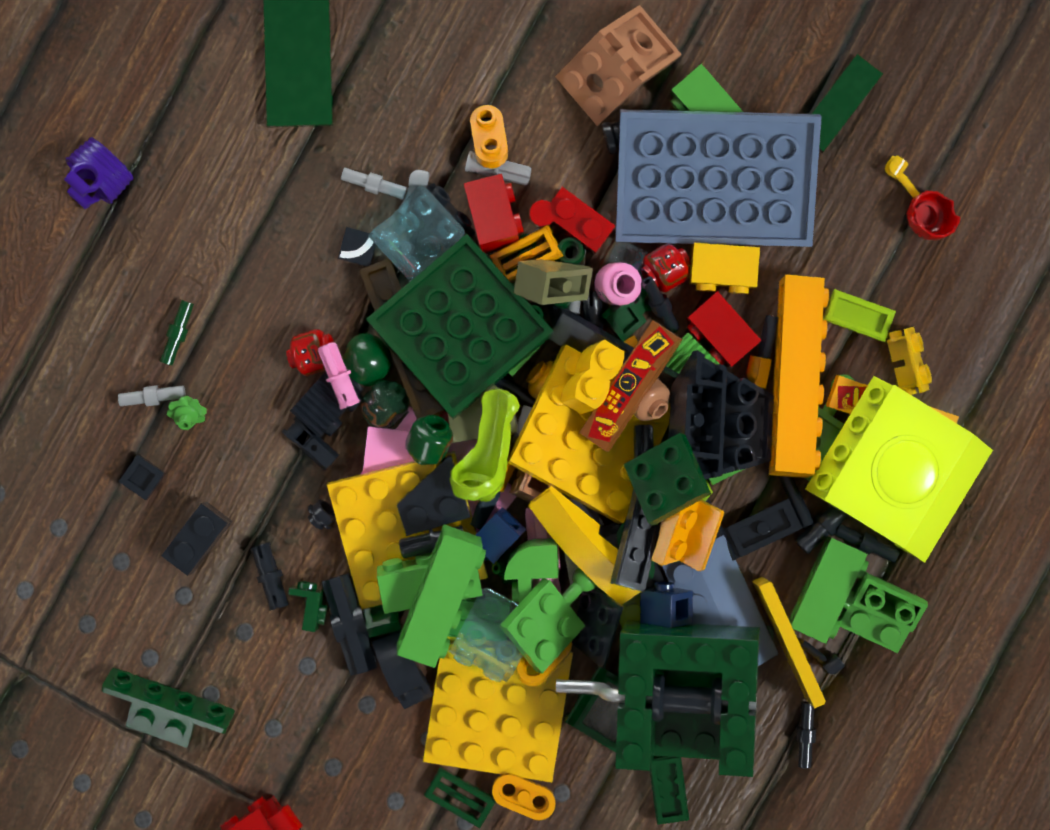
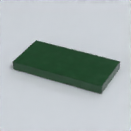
(298, 63)

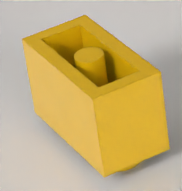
(724, 267)

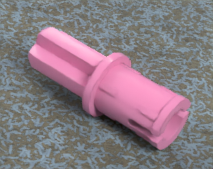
(338, 375)

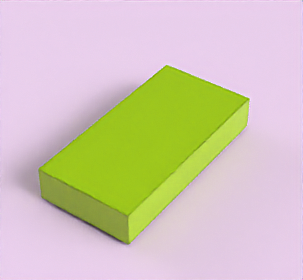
(859, 315)

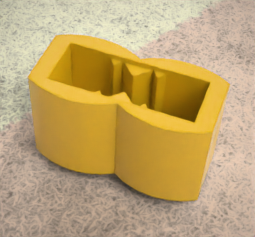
(592, 379)

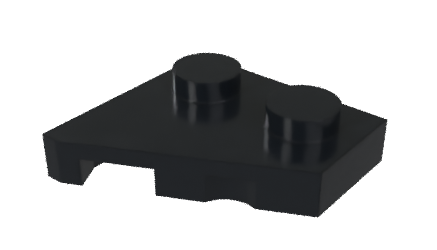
(432, 502)

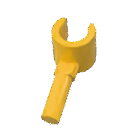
(895, 169)

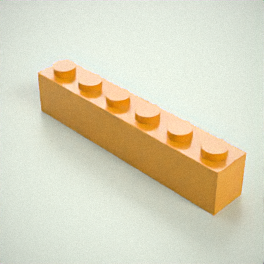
(798, 376)

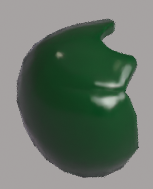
(367, 359)

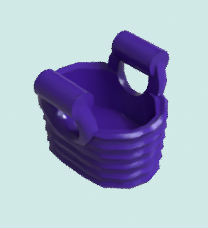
(100, 165)

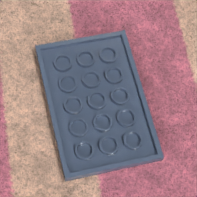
(717, 177)

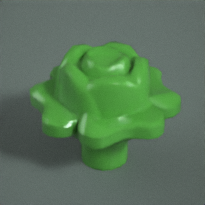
(186, 412)

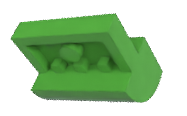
(882, 612)

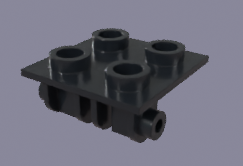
(601, 619)

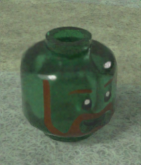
(385, 404)

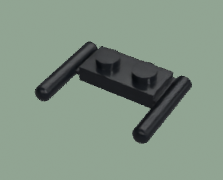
(769, 523)

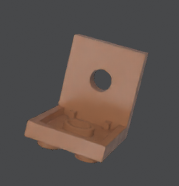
(618, 62)

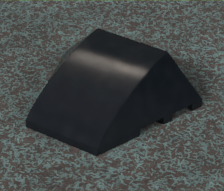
(721, 416)

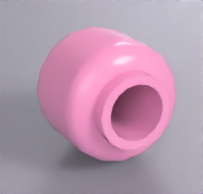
(618, 283)

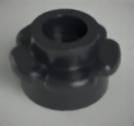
(321, 515)

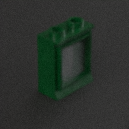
(595, 715)

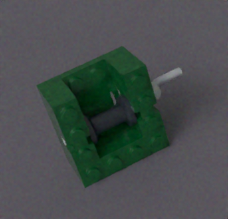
(698, 708)

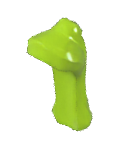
(484, 468)

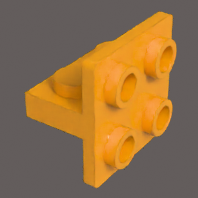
(688, 536)

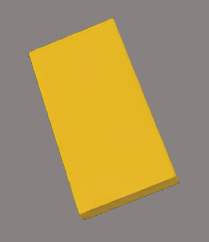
(789, 642)

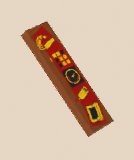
(631, 385)

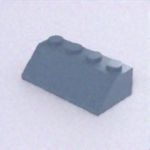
(722, 595)

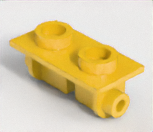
(909, 349)

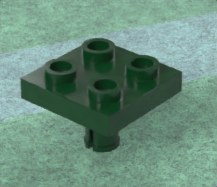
(667, 479)

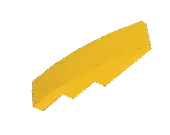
(580, 540)

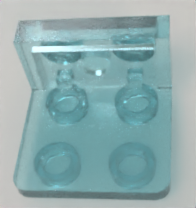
(417, 233)
(483, 640)

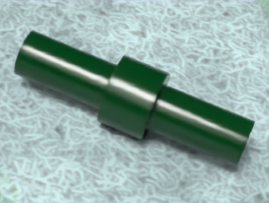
(177, 332)

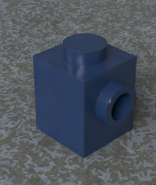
(499, 534)
(666, 605)

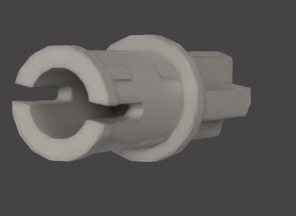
(510, 171)

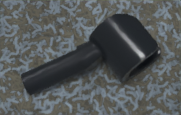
(831, 664)

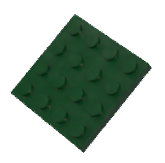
(460, 326)

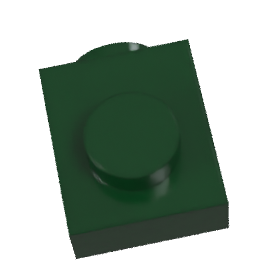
(315, 611)

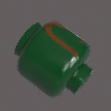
(429, 440)

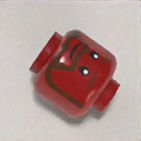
(666, 266)
(304, 351)

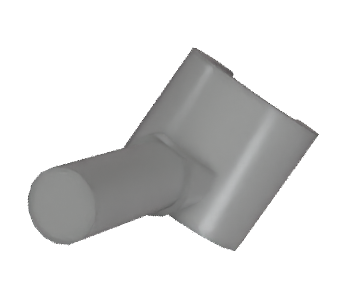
(416, 179)

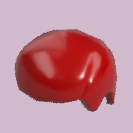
(932, 216)

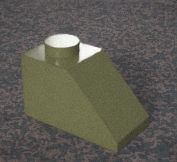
(552, 281)

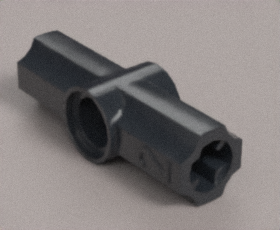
(349, 624)

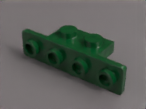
(165, 710)

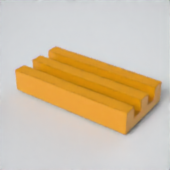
(551, 243)

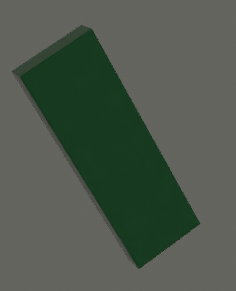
(845, 98)

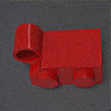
(264, 816)

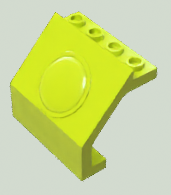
(899, 468)

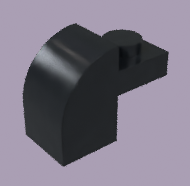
(401, 674)

